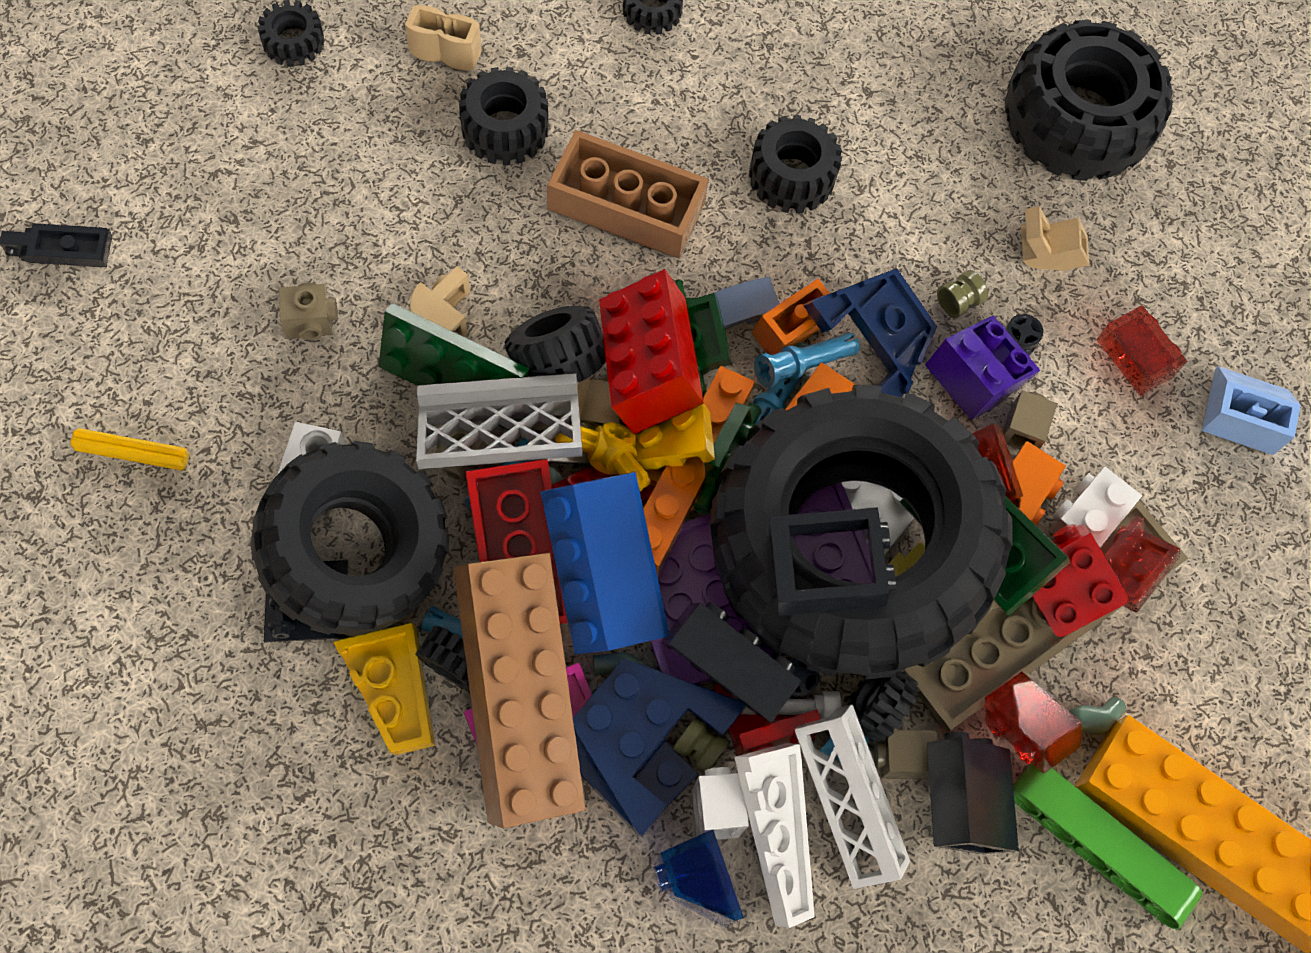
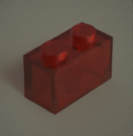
(1141, 350)
(1032, 722)

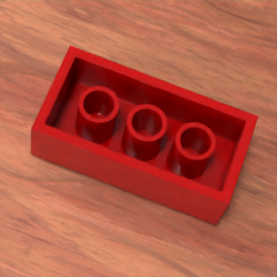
(649, 352)
(511, 514)

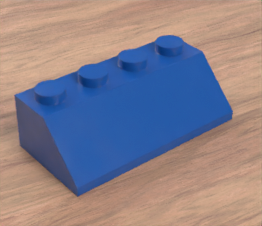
(605, 563)

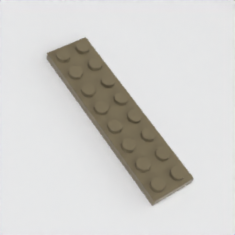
(1002, 648)

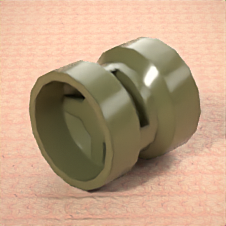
(965, 292)
(701, 745)

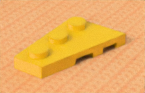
(392, 685)

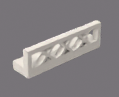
(868, 794)

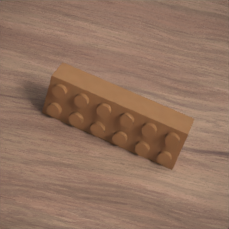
(519, 690)

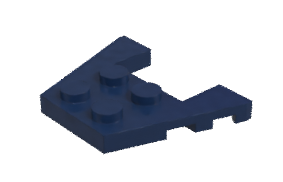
(888, 319)
(632, 718)

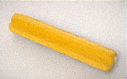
(129, 449)

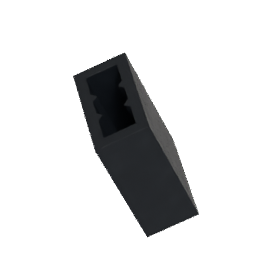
(972, 795)

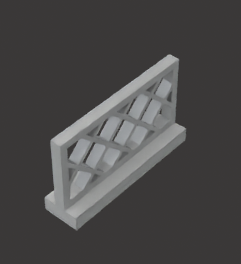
(498, 404)

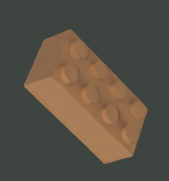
(627, 193)

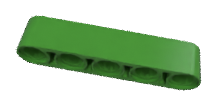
(1108, 845)

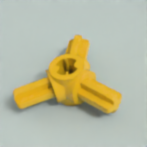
(611, 450)

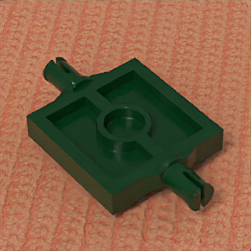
(707, 333)
(733, 433)

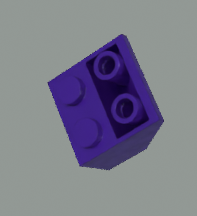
(981, 366)

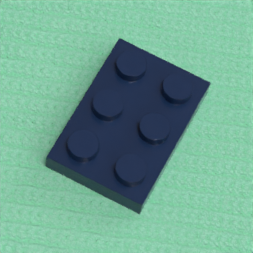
(663, 774)

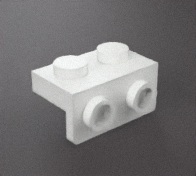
(1100, 505)

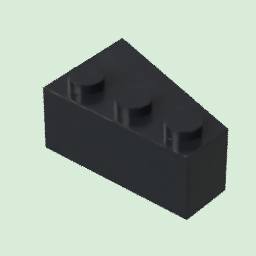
(733, 659)

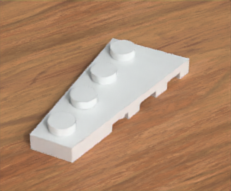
(778, 820)

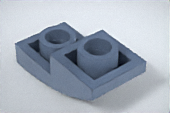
(746, 301)

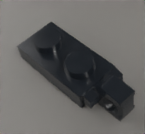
(59, 245)

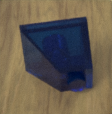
(699, 879)

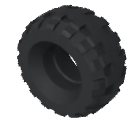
(1076, 134)
(384, 491)

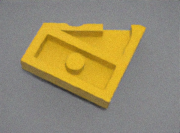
(677, 439)

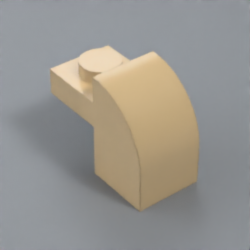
(1053, 245)
(439, 302)

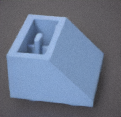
(1250, 412)

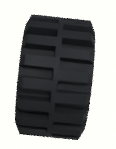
(504, 138)
(791, 186)
(559, 343)

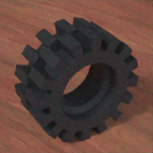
(289, 17)
(652, 17)
(445, 655)
(883, 704)

